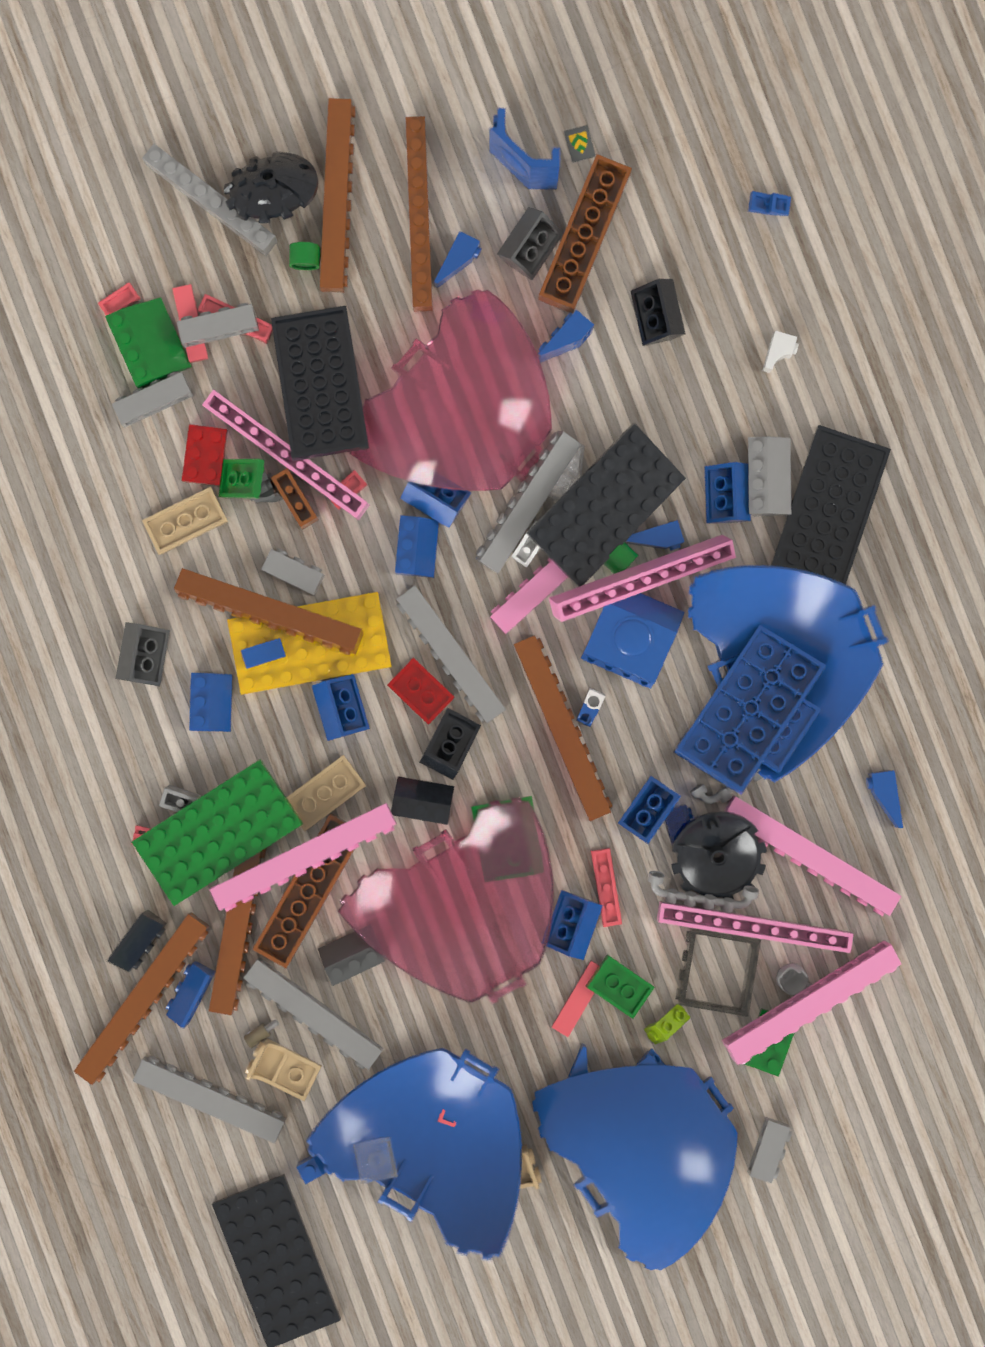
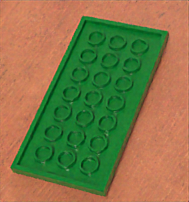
(217, 832)

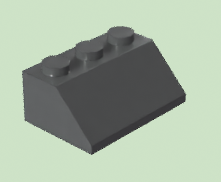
(530, 243)
(142, 654)
(348, 957)

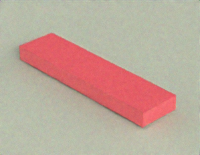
(212, 305)
(187, 306)
(606, 887)
(575, 1003)

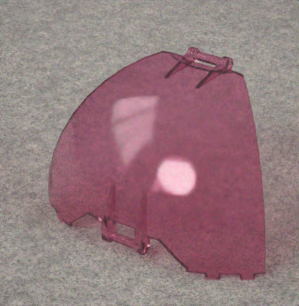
(465, 406)
(467, 912)

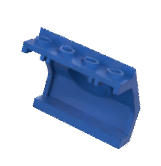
(530, 171)
(634, 638)

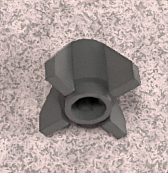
(268, 490)

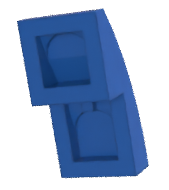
(769, 204)
(263, 653)

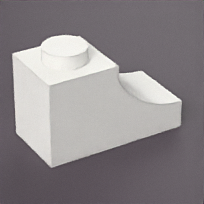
(780, 347)

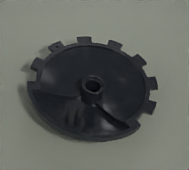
(272, 187)
(715, 834)

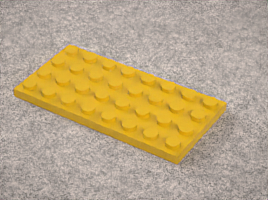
(311, 661)

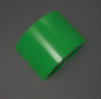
(304, 256)
(620, 558)

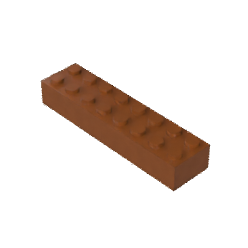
(584, 233)
(301, 905)

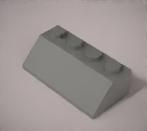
(769, 476)

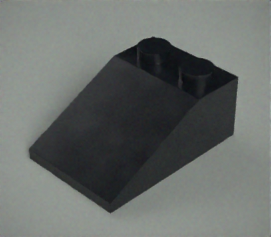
(450, 744)

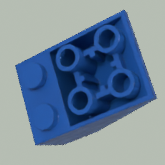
(568, 337)

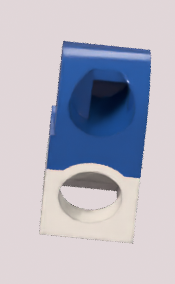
(590, 707)

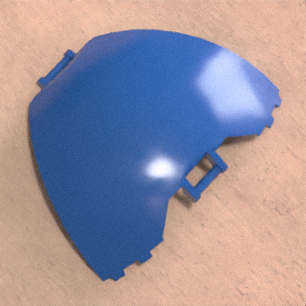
(810, 614)
(650, 1150)
(456, 1174)

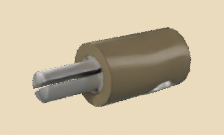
(260, 1033)

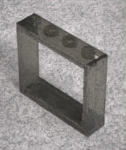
(749, 977)

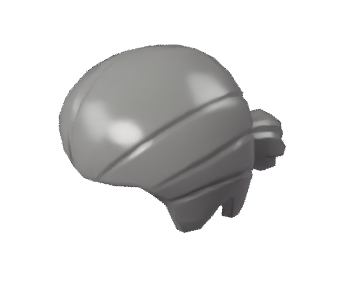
(792, 978)

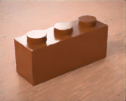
(294, 498)

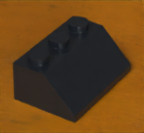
(657, 312)
(422, 800)
(137, 941)

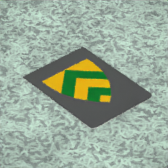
(579, 143)

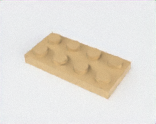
(185, 521)
(326, 792)

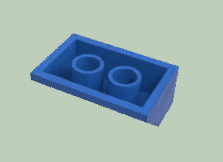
(727, 493)
(436, 502)
(416, 546)
(210, 702)
(340, 707)
(649, 809)
(573, 924)
(189, 993)

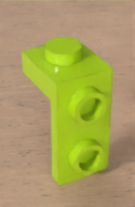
(667, 1025)

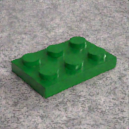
(241, 478)
(620, 986)
(773, 1057)

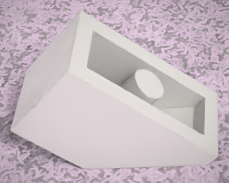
(526, 550)

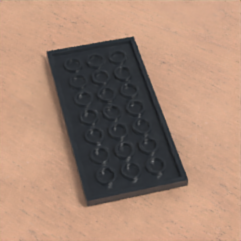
(319, 383)
(831, 504)
(606, 505)
(276, 1261)

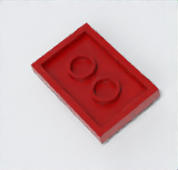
(204, 455)
(420, 691)

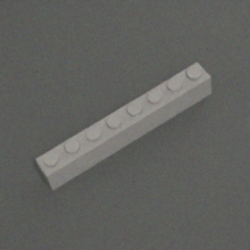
(208, 199)
(527, 501)
(451, 654)
(313, 1013)
(209, 1099)

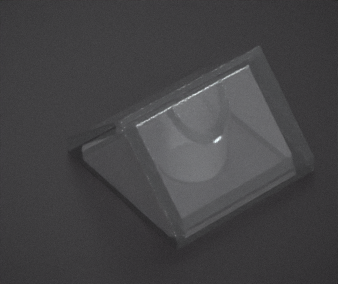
(375, 1159)

